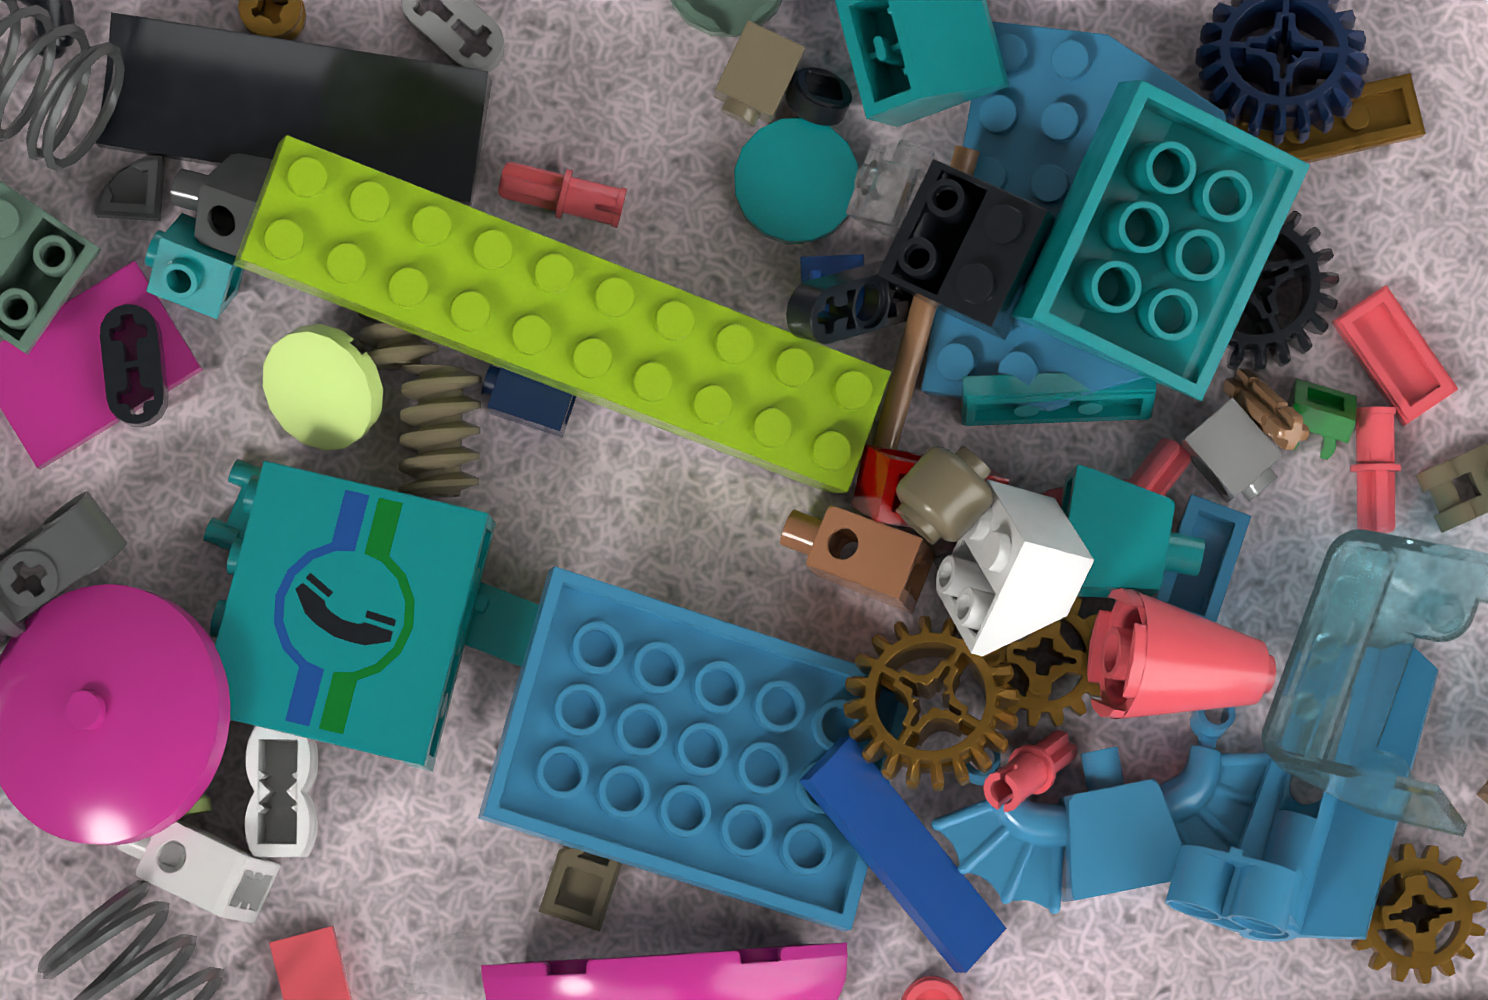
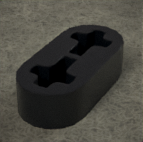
(149, 364)

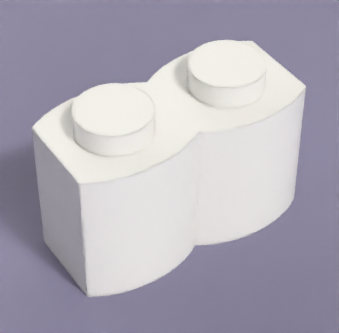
(281, 812)

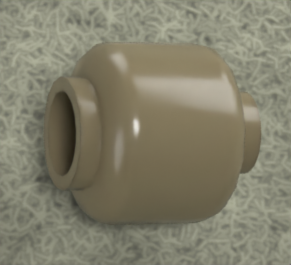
(944, 494)

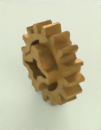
(1037, 686)
(1421, 943)

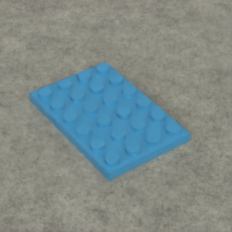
(680, 748)

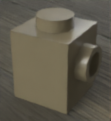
(758, 75)

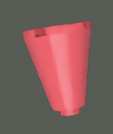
(1171, 660)

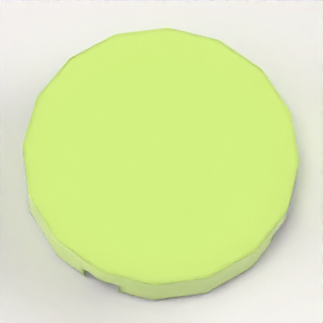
(322, 387)

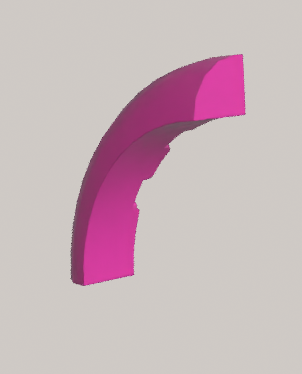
(736, 974)

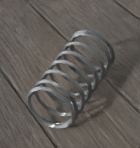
(73, 74)
(111, 920)

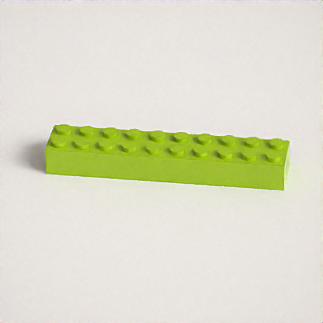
(561, 316)

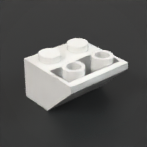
(1012, 570)

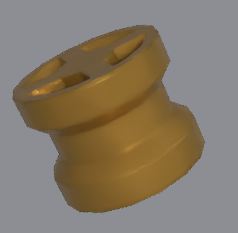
(276, 20)

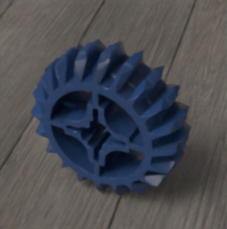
(1331, 57)

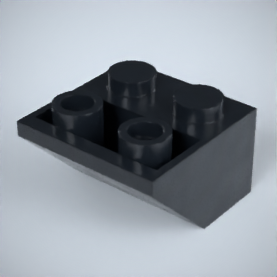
(967, 248)

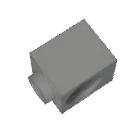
(1233, 453)

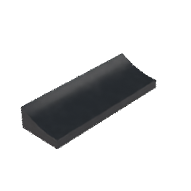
(230, 92)

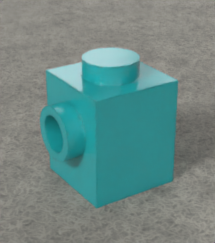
(191, 271)

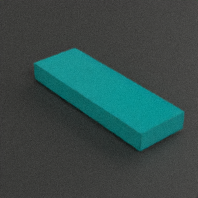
(984, 397)

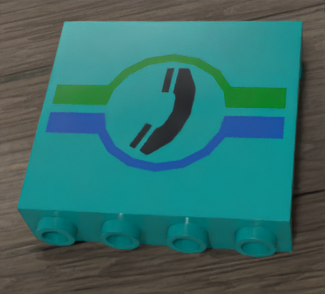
(349, 612)

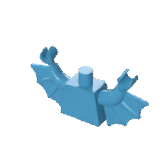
(1112, 834)

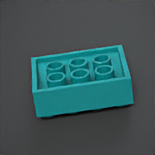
(1160, 238)

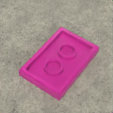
(59, 390)

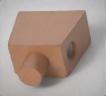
(885, 566)

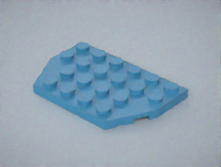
(1032, 147)

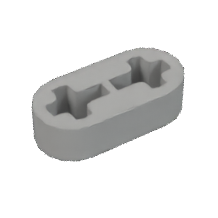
(448, 42)

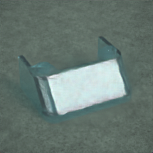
(1350, 660)

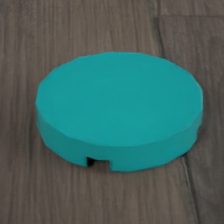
(795, 181)

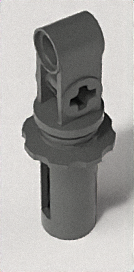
(68, 546)

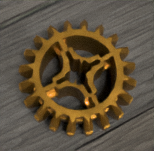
(956, 720)

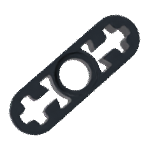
(840, 291)

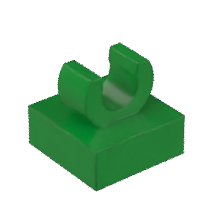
(1325, 413)

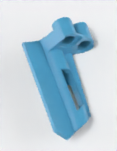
(1304, 864)

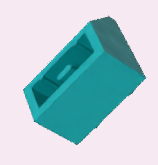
(920, 55)

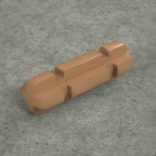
(1267, 409)

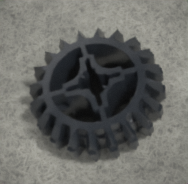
(1263, 313)

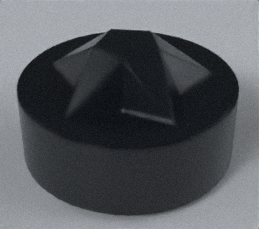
(818, 96)

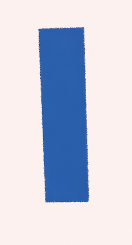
(903, 854)

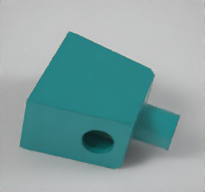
(1126, 534)

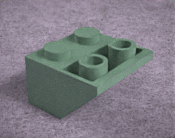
(37, 267)

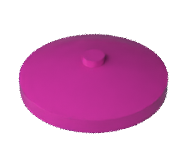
(110, 715)

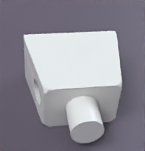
(215, 871)

